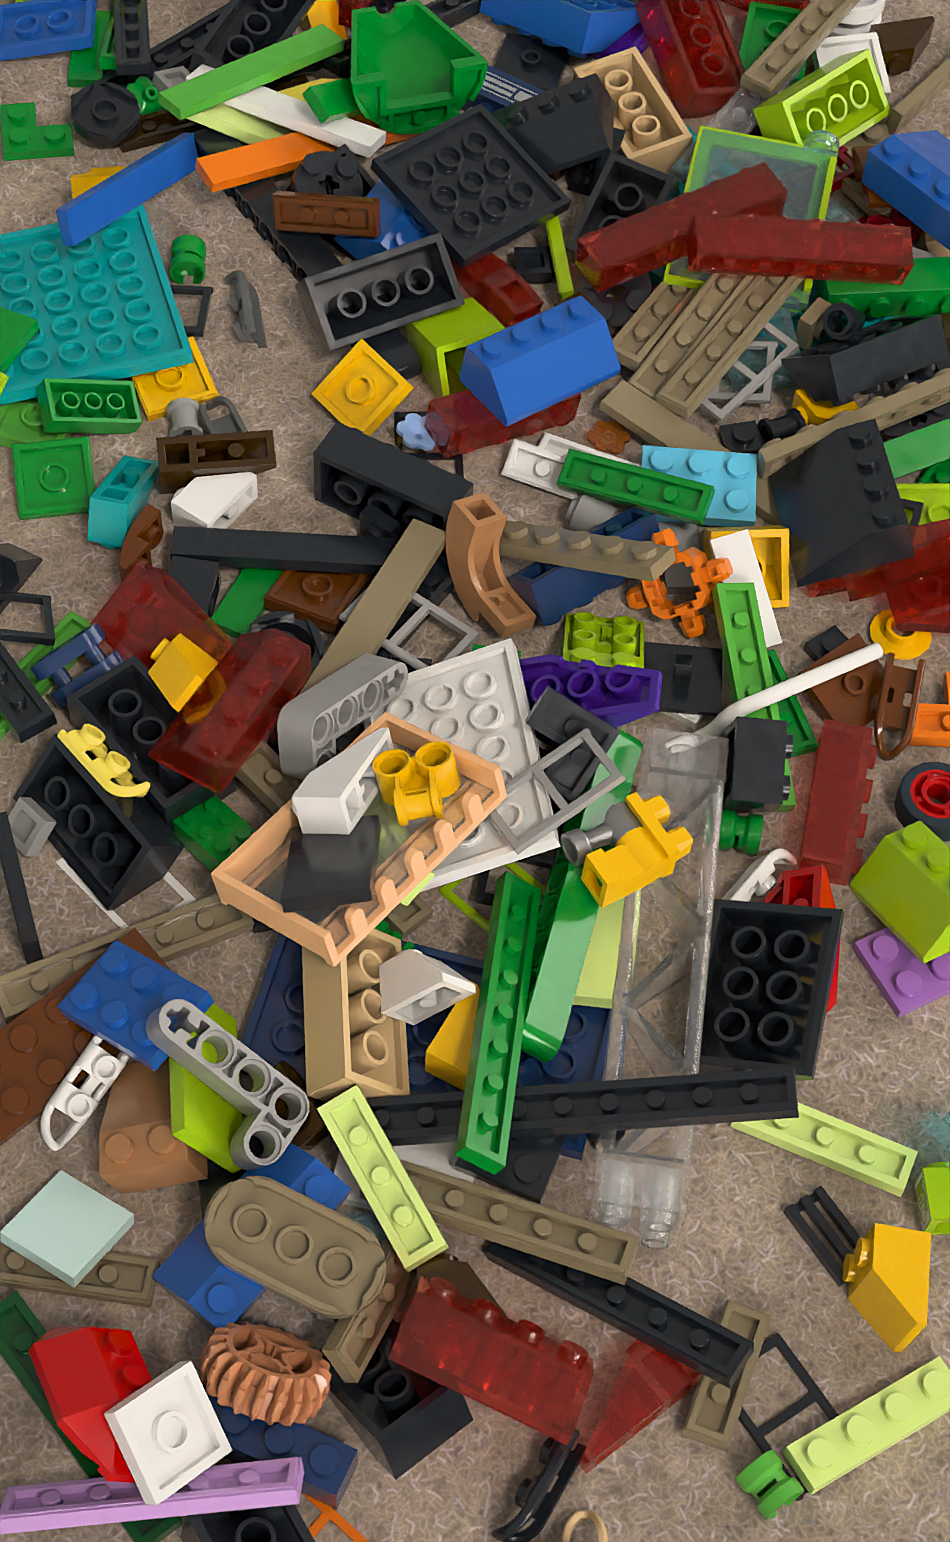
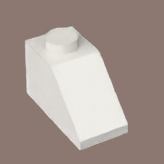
(214, 500)
(419, 986)

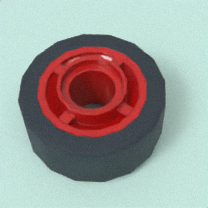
(914, 795)

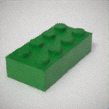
(88, 406)
(212, 831)

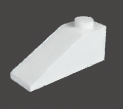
(341, 789)

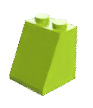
(443, 340)

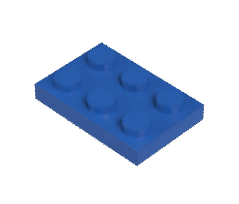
(46, 27)
(120, 996)

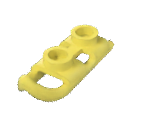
(105, 765)

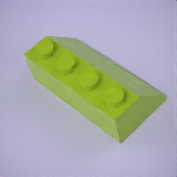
(835, 98)

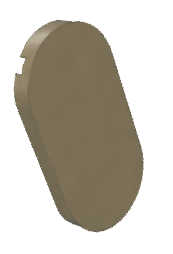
(295, 1247)

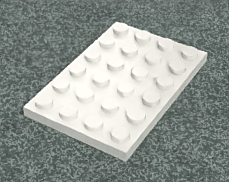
(483, 708)

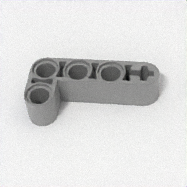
(332, 707)
(223, 1079)

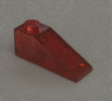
(642, 1392)

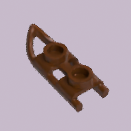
(895, 715)

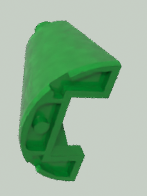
(411, 68)

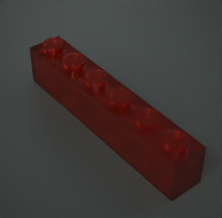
(659, 233)
(799, 248)

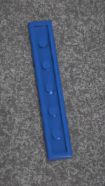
(127, 189)

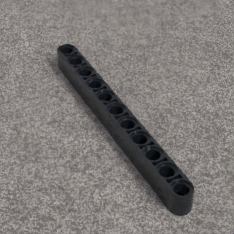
(300, 250)

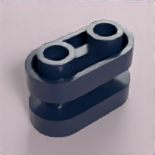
(54, 662)

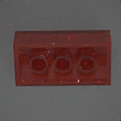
(692, 53)
(234, 708)
(493, 1358)

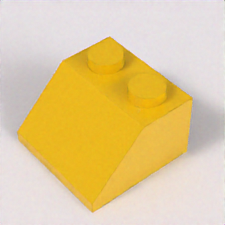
(772, 554)
(891, 1282)

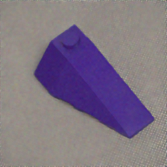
(612, 693)

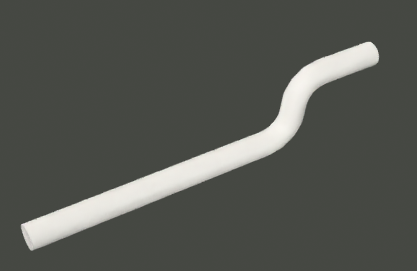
(790, 687)

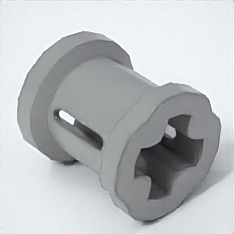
(184, 417)

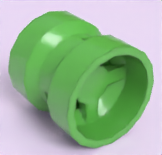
(764, 1474)

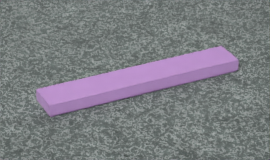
(104, 1502)

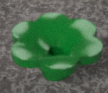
(141, 90)

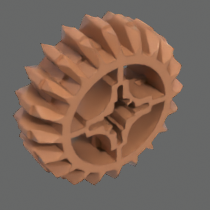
(264, 1373)

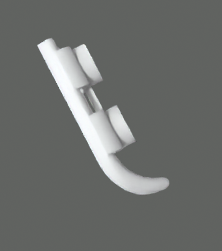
(758, 876)
(82, 1101)

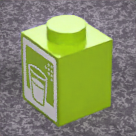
(933, 1198)

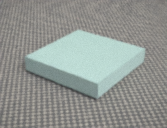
(67, 1228)

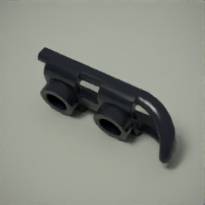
(533, 1494)

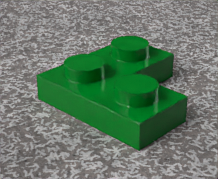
(26, 140)

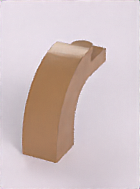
(476, 568)

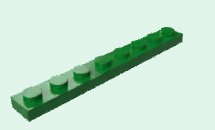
(499, 1025)

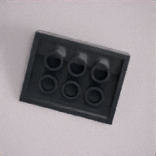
(841, 506)
(767, 986)

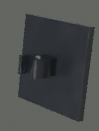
(688, 677)

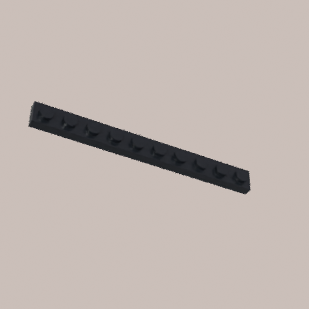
(603, 1105)

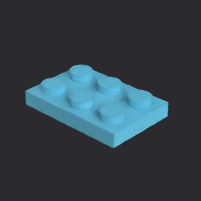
(728, 472)

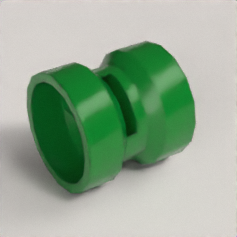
(187, 259)
(740, 832)

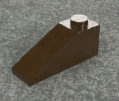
(212, 454)

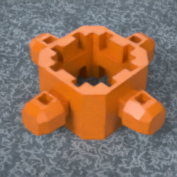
(704, 575)

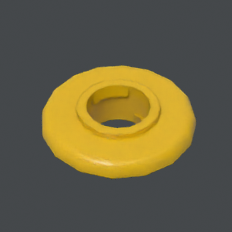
(903, 647)

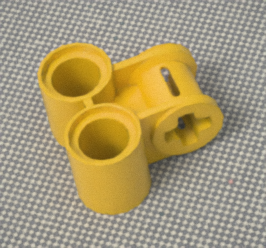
(417, 782)

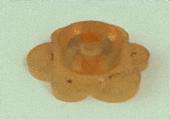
(614, 430)

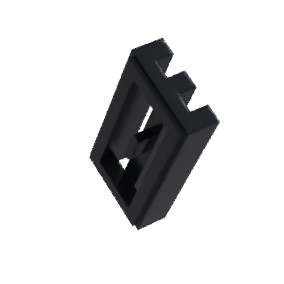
(807, 1204)

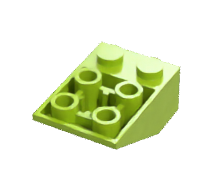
(603, 640)

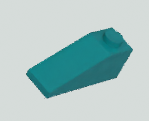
(120, 500)

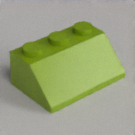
(910, 889)

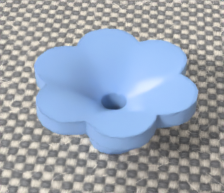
(414, 433)

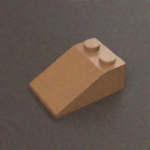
(137, 1135)

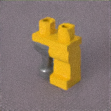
(639, 851)

